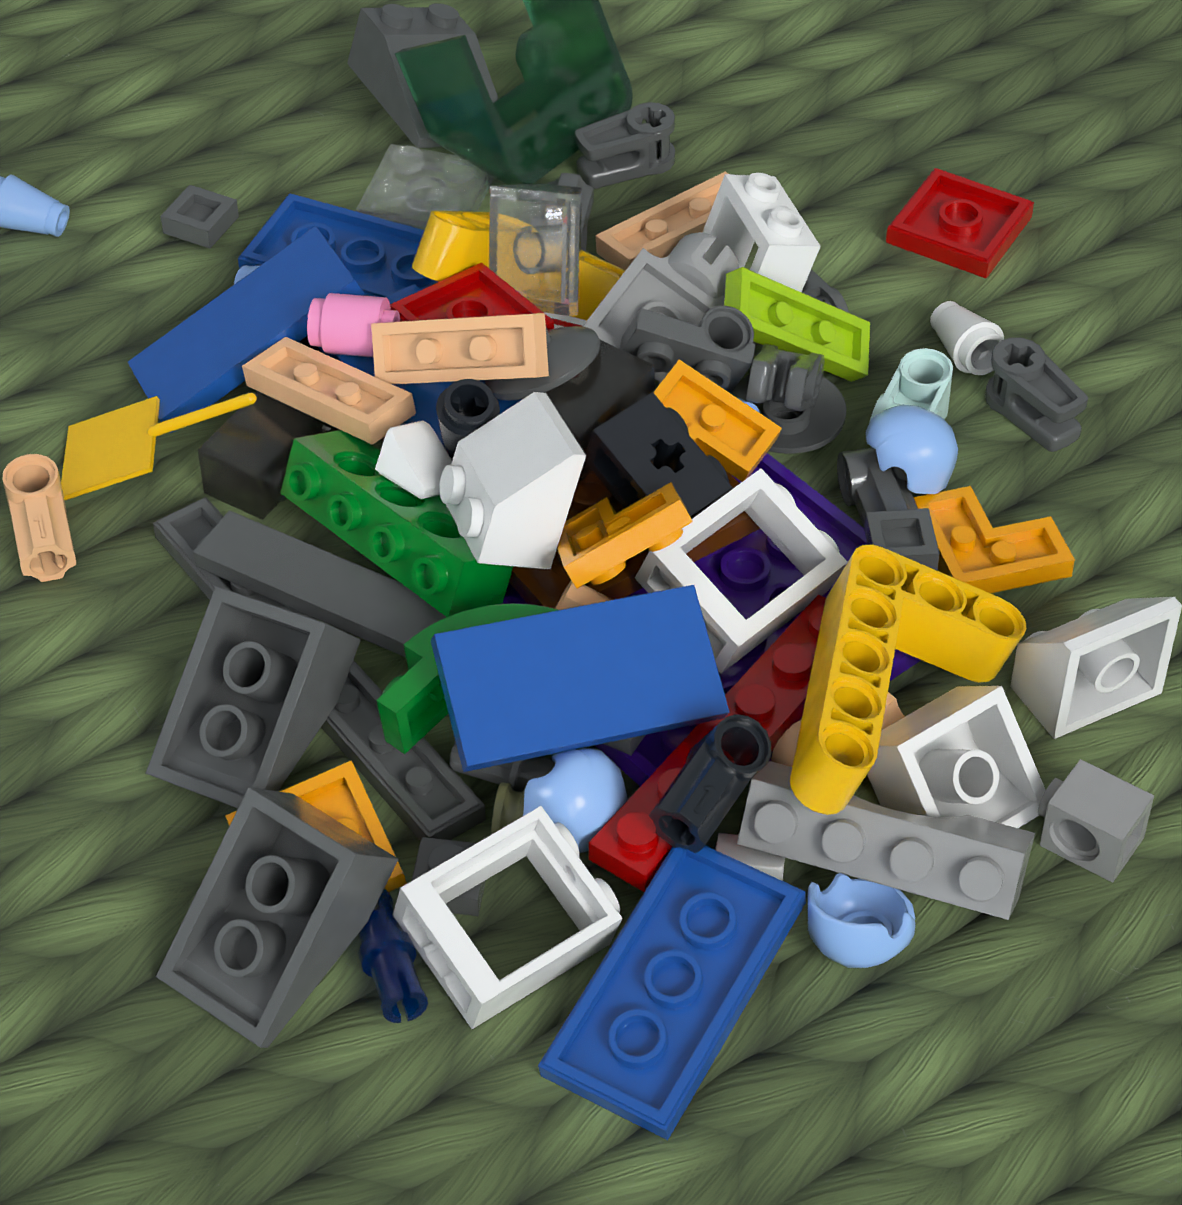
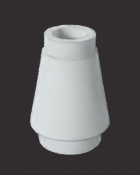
(966, 337)

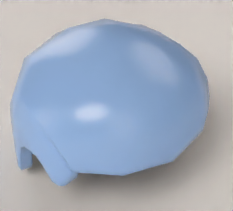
(916, 443)
(578, 792)
(859, 921)

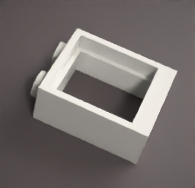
(761, 212)
(790, 530)
(449, 950)

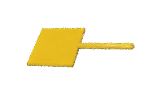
(124, 441)

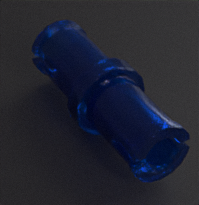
(389, 958)

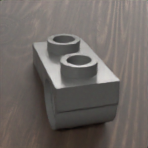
(666, 340)

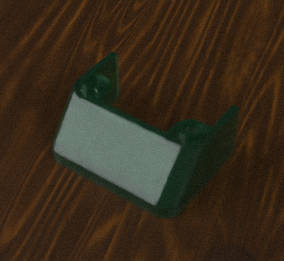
(569, 83)

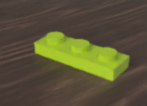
(800, 323)

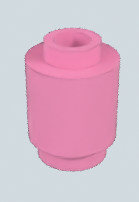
(344, 322)

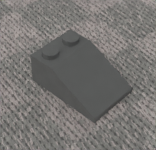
(396, 27)
(250, 698)
(274, 913)

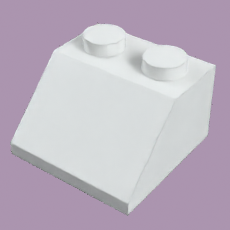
(514, 484)
(1096, 663)
(959, 760)

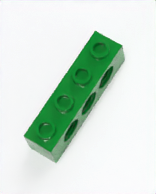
(404, 535)

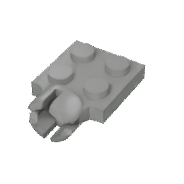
(674, 286)

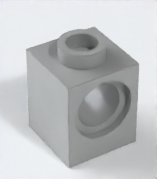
(1094, 819)

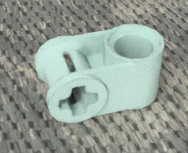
(921, 381)

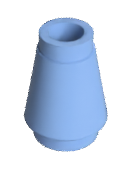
(30, 209)

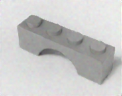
(940, 858)

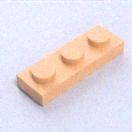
(659, 227)
(461, 349)
(329, 390)

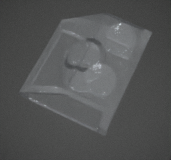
(538, 243)

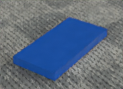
(370, 247)
(207, 351)
(578, 677)
(672, 987)

